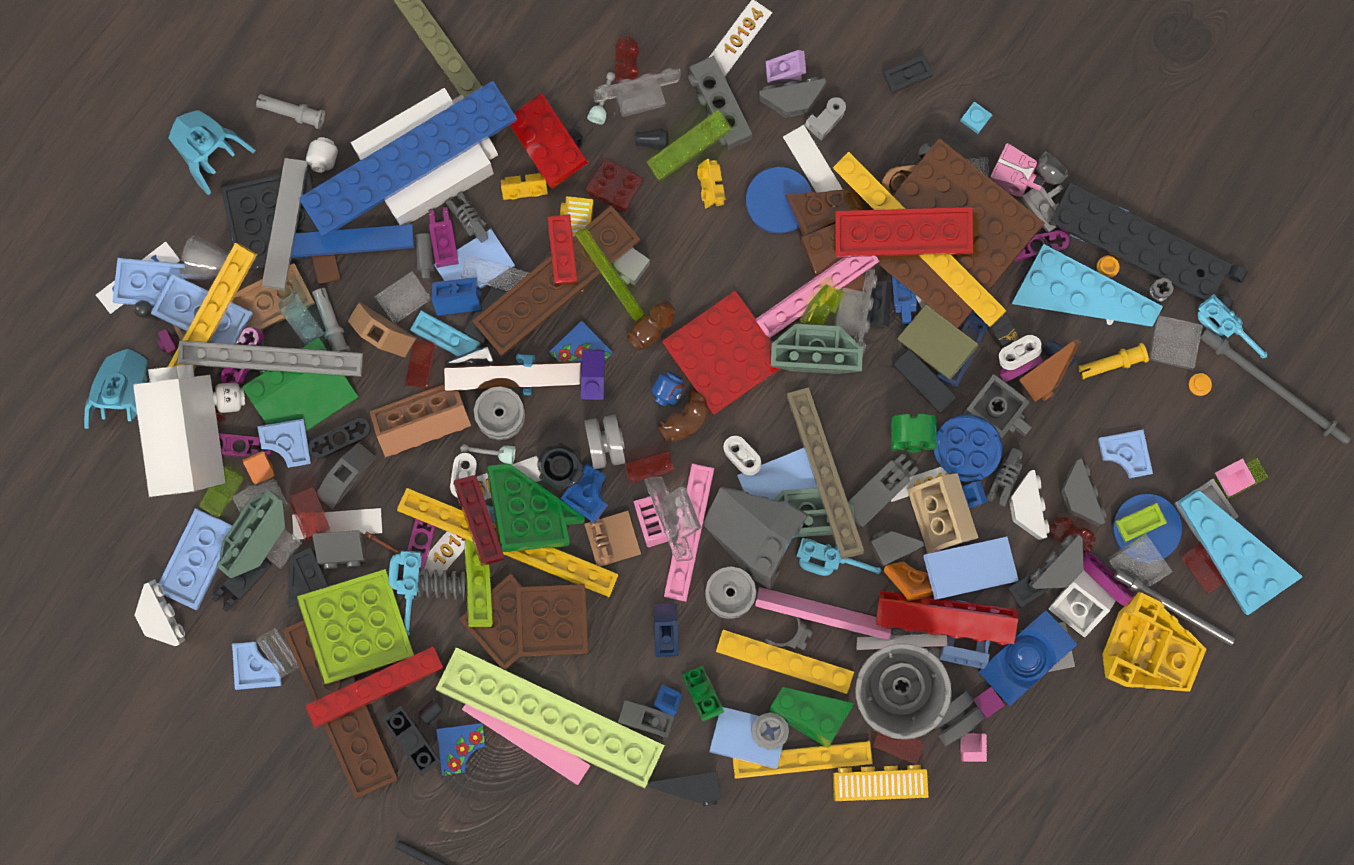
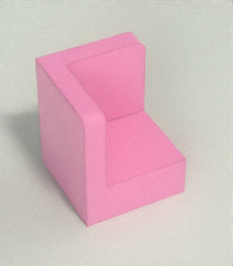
(1235, 477)
(973, 747)

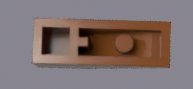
(1049, 374)

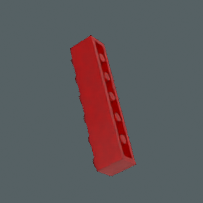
(947, 617)
(373, 687)

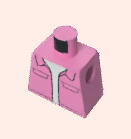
(1015, 172)

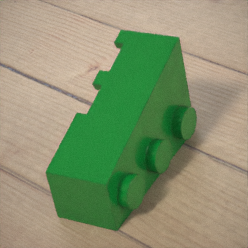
(811, 714)

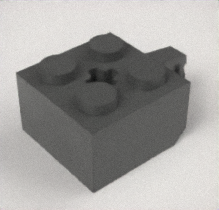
(1011, 407)

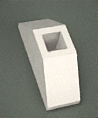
(1028, 506)
(157, 616)

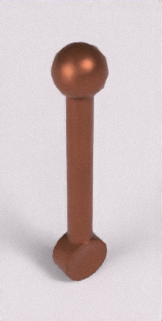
(384, 544)

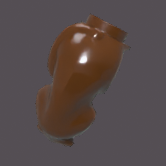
(648, 328)
(683, 424)

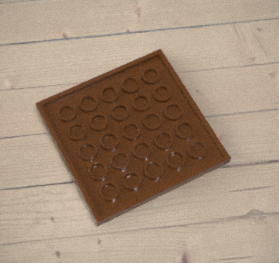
(999, 228)

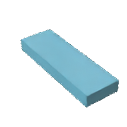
(443, 335)

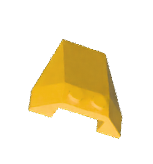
(1151, 648)

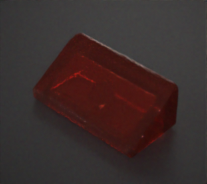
(421, 365)

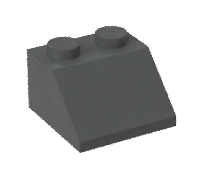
(340, 548)

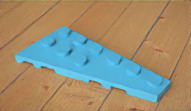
(1073, 288)
(1243, 561)

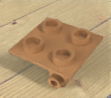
(612, 539)

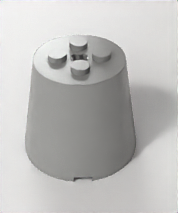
(909, 711)

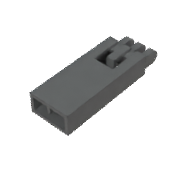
(876, 495)

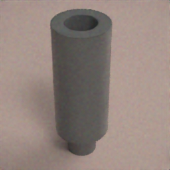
(424, 255)

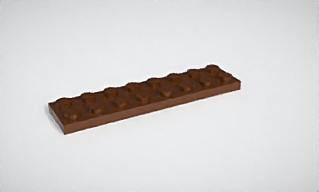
(537, 295)
(352, 735)

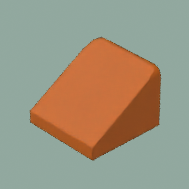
(259, 467)

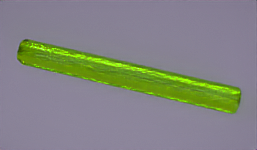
(609, 273)

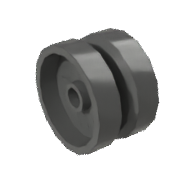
(957, 720)

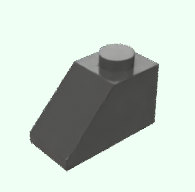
(893, 546)
(646, 719)

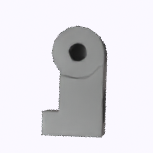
(827, 119)

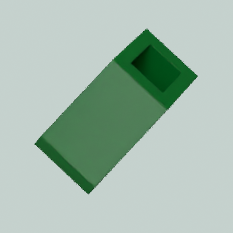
(702, 693)

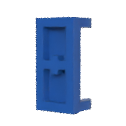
(456, 296)

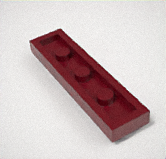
(478, 520)

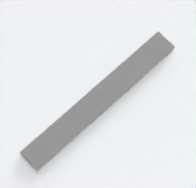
(270, 358)

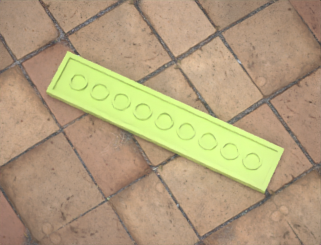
(550, 717)

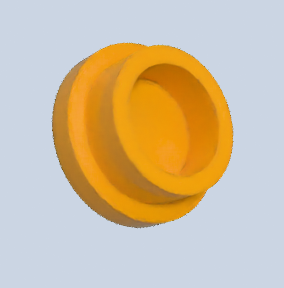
(1108, 266)
(1200, 384)

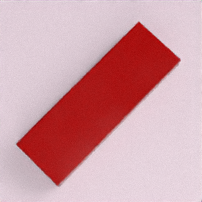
(562, 249)

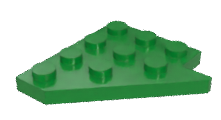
(527, 512)

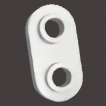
(1018, 352)
(743, 456)
(458, 472)

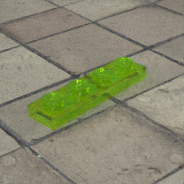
(689, 145)

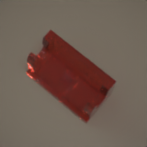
(309, 513)

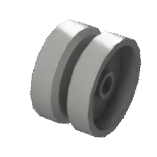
(506, 425)
(605, 441)
(720, 602)

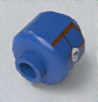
(667, 388)

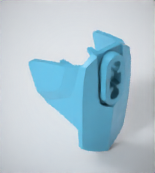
(196, 137)
(114, 384)

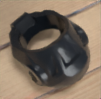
(560, 466)

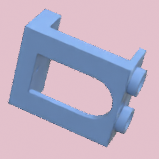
(963, 656)

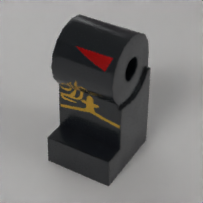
(1003, 332)

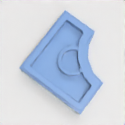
(288, 440)
(1129, 451)
(252, 669)

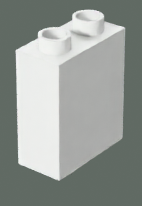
(443, 182)
(178, 431)

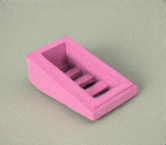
(654, 539)

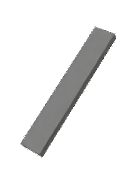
(284, 224)

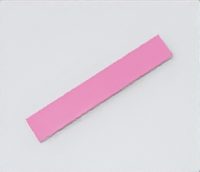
(795, 304)
(681, 572)
(820, 613)
(554, 757)

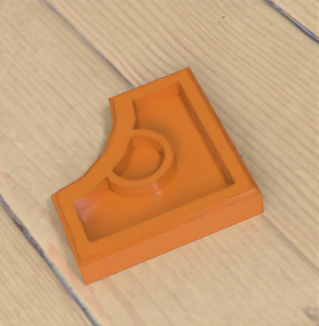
(911, 582)

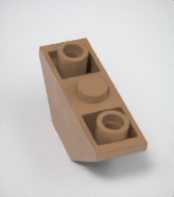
(381, 331)

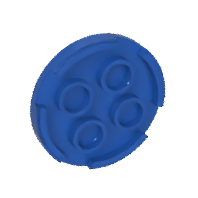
(767, 199)
(968, 447)
(1164, 537)

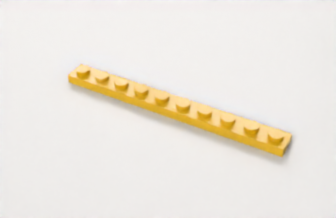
(944, 265)
(546, 559)

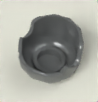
(1051, 169)

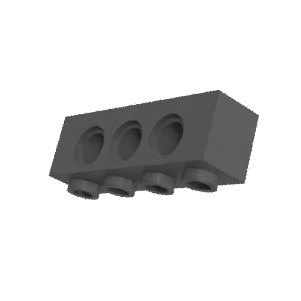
(710, 71)

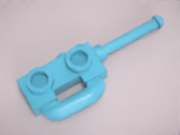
(1227, 319)
(831, 556)
(409, 584)

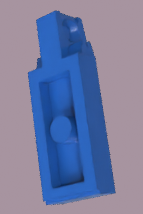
(904, 301)

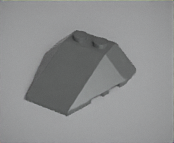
(754, 531)

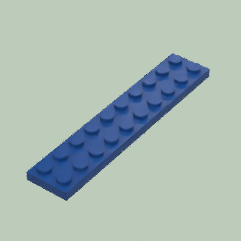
(408, 159)

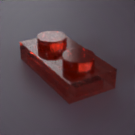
(902, 748)

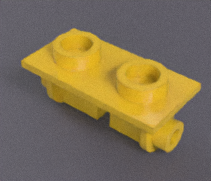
(708, 174)
(513, 187)

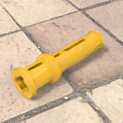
(1123, 358)

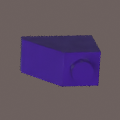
(593, 374)

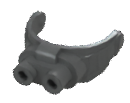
(799, 639)

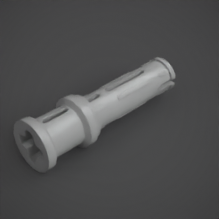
(300, 113)
(333, 332)

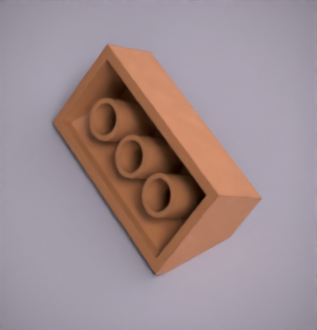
(419, 419)

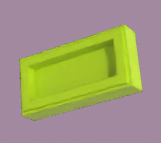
(1140, 522)

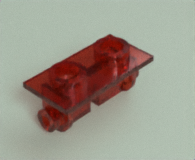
(627, 51)
(649, 467)
(1065, 527)

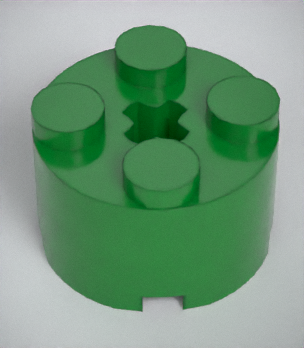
(913, 432)

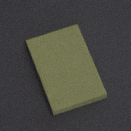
(938, 342)

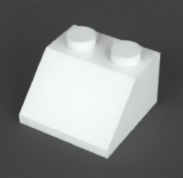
(1082, 604)

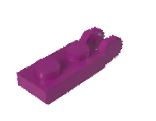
(443, 239)

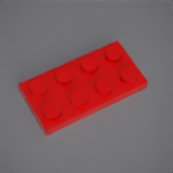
(547, 141)

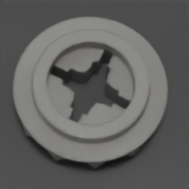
(774, 721)

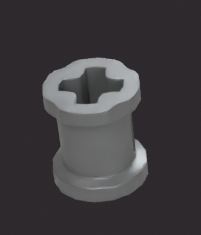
(1167, 289)

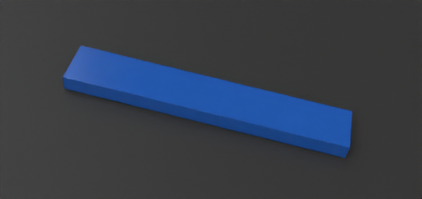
(353, 241)

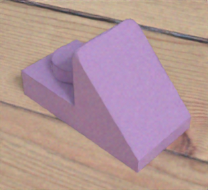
(786, 67)

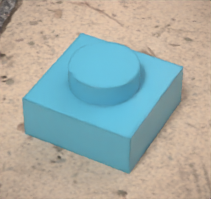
(976, 117)

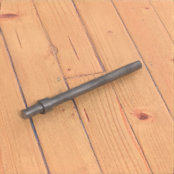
(1136, 586)

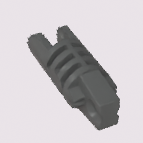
(468, 217)
(1006, 476)

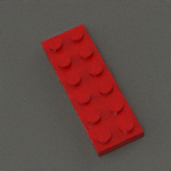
(904, 232)

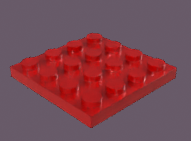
(722, 352)

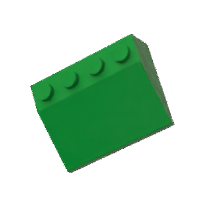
(297, 395)

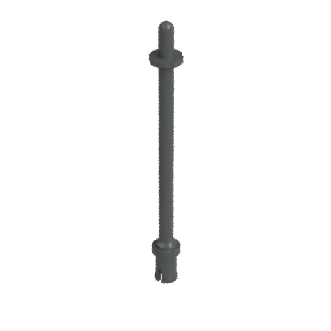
(1223, 347)

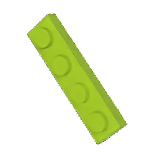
(477, 588)

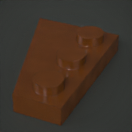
(819, 209)

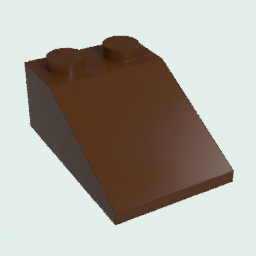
(821, 253)

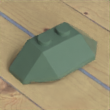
(817, 350)
(810, 502)
(252, 535)

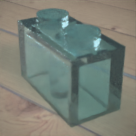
(301, 318)

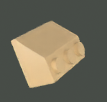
(942, 513)

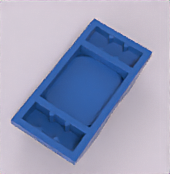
(1029, 658)

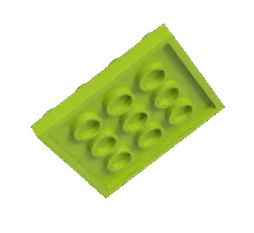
(355, 627)

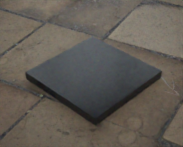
(251, 214)

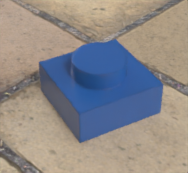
(974, 494)
(667, 700)

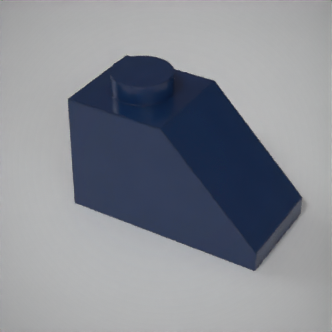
(666, 630)

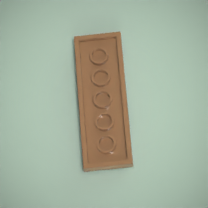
(264, 301)

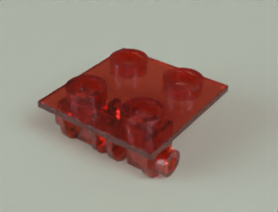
(614, 185)
(1203, 568)

